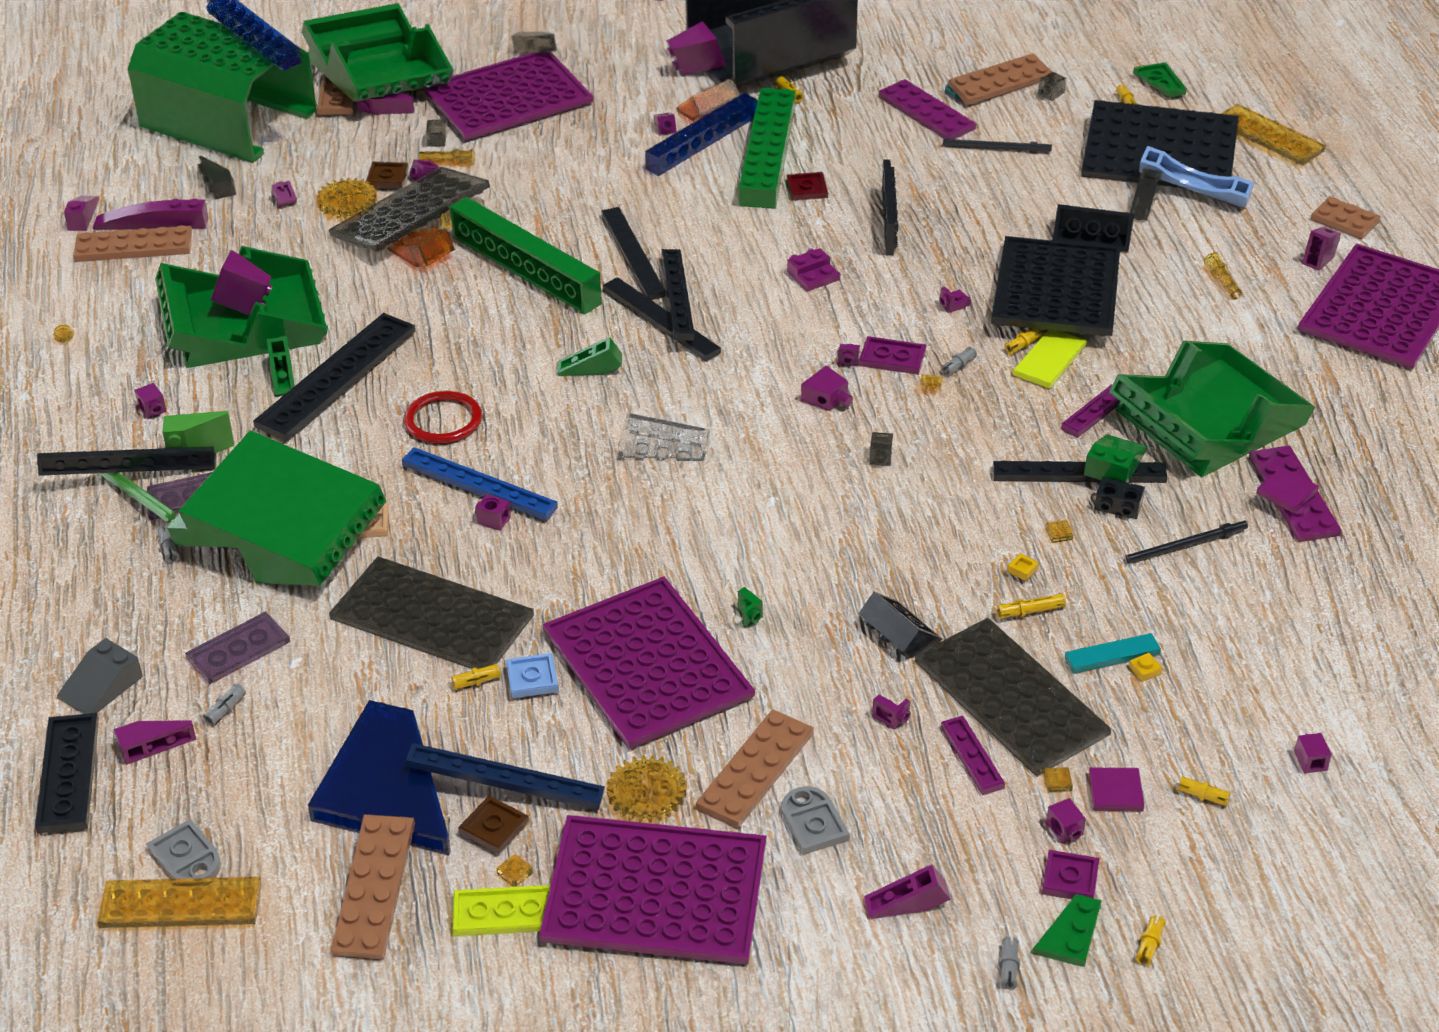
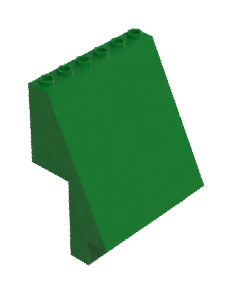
(375, 52)
(218, 333)
(1210, 406)
(280, 510)

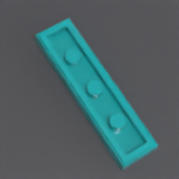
(1111, 653)

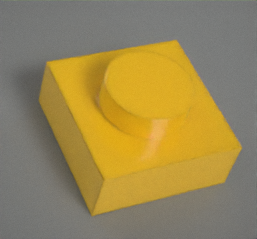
(1023, 567)
(1145, 667)

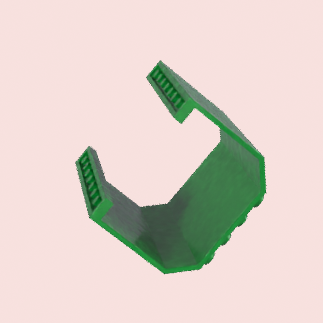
(196, 80)

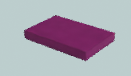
(892, 355)

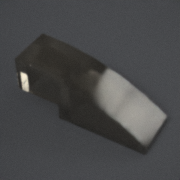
(534, 42)

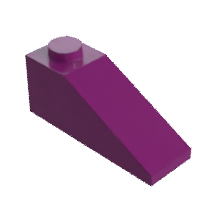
(388, 104)
(80, 212)
(149, 738)
(909, 894)

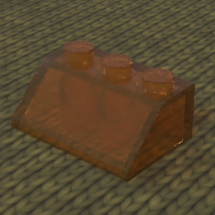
(708, 100)

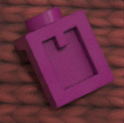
(665, 122)
(421, 168)
(283, 193)
(953, 300)
(848, 354)
(889, 712)

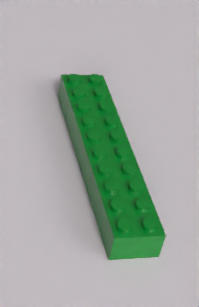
(767, 148)
(526, 255)

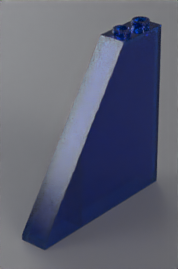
(373, 779)

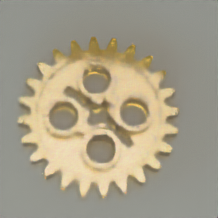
(346, 197)
(631, 796)

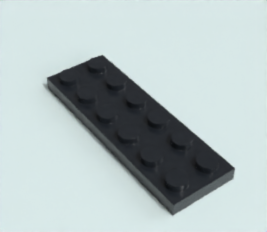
(890, 210)
(67, 773)

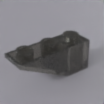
(217, 178)
(1146, 194)

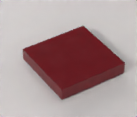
(807, 186)

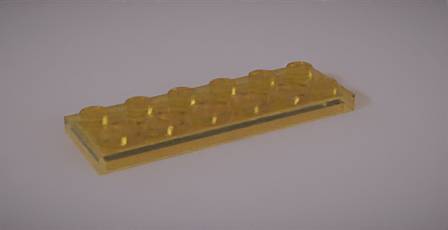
(1275, 136)
(180, 902)

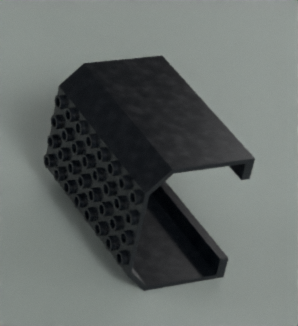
(775, 35)

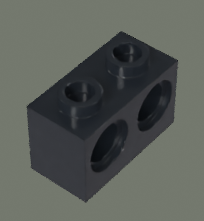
(1119, 498)

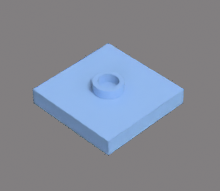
(532, 675)

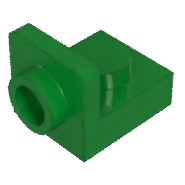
(750, 607)

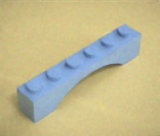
(1228, 189)

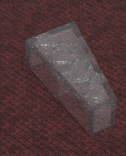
(661, 439)

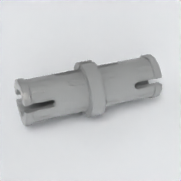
(958, 361)
(167, 545)
(224, 704)
(1009, 963)

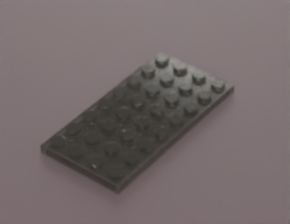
(408, 208)
(432, 614)
(1013, 696)

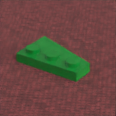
(1161, 78)
(1071, 932)

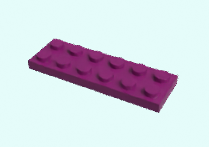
(927, 110)
(1313, 518)

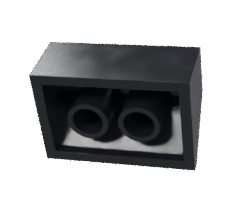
(898, 625)

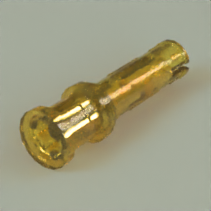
(456, 156)
(1219, 270)

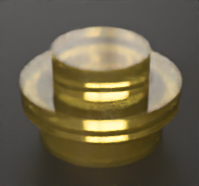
(63, 333)

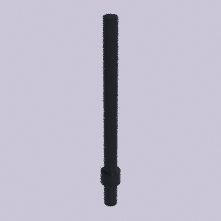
(1032, 146)
(1224, 530)

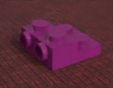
(812, 269)

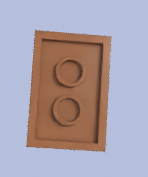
(1345, 217)

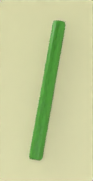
(141, 495)

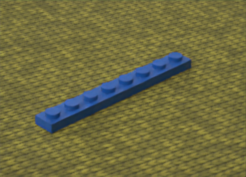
(479, 483)

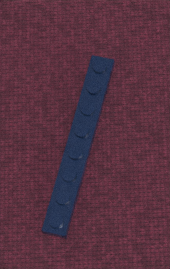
(505, 776)

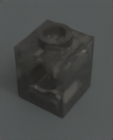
(1052, 86)
(881, 449)

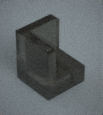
(436, 133)

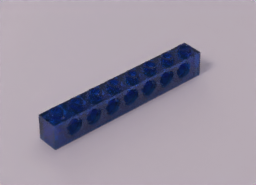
(256, 32)
(700, 134)

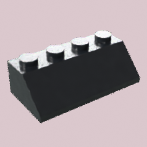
(1093, 226)

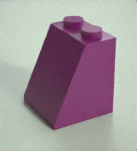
(695, 50)
(241, 284)

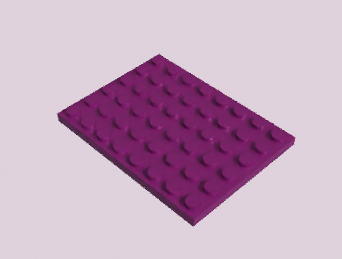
(508, 94)
(1378, 306)
(648, 662)
(655, 889)

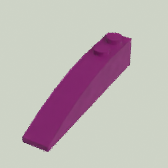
(155, 215)

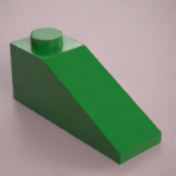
(592, 360)
(280, 365)

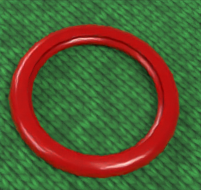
(445, 437)

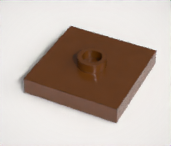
(387, 174)
(493, 824)

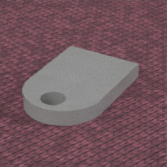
(813, 822)
(184, 852)

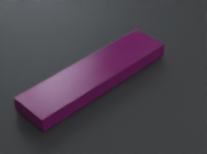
(1090, 413)
(972, 755)

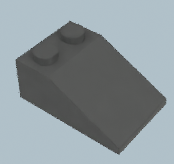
(100, 677)

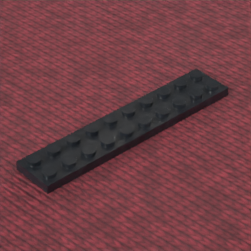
(333, 376)

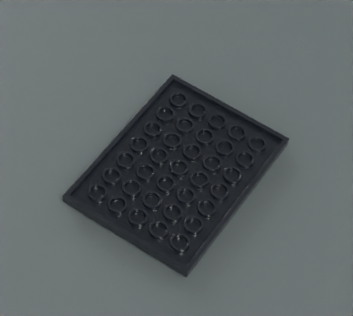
(1124, 130)
(1057, 286)

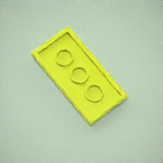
(1049, 358)
(499, 910)

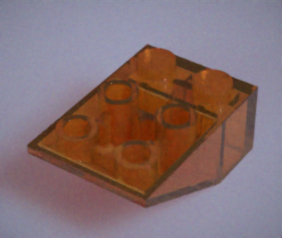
(423, 246)

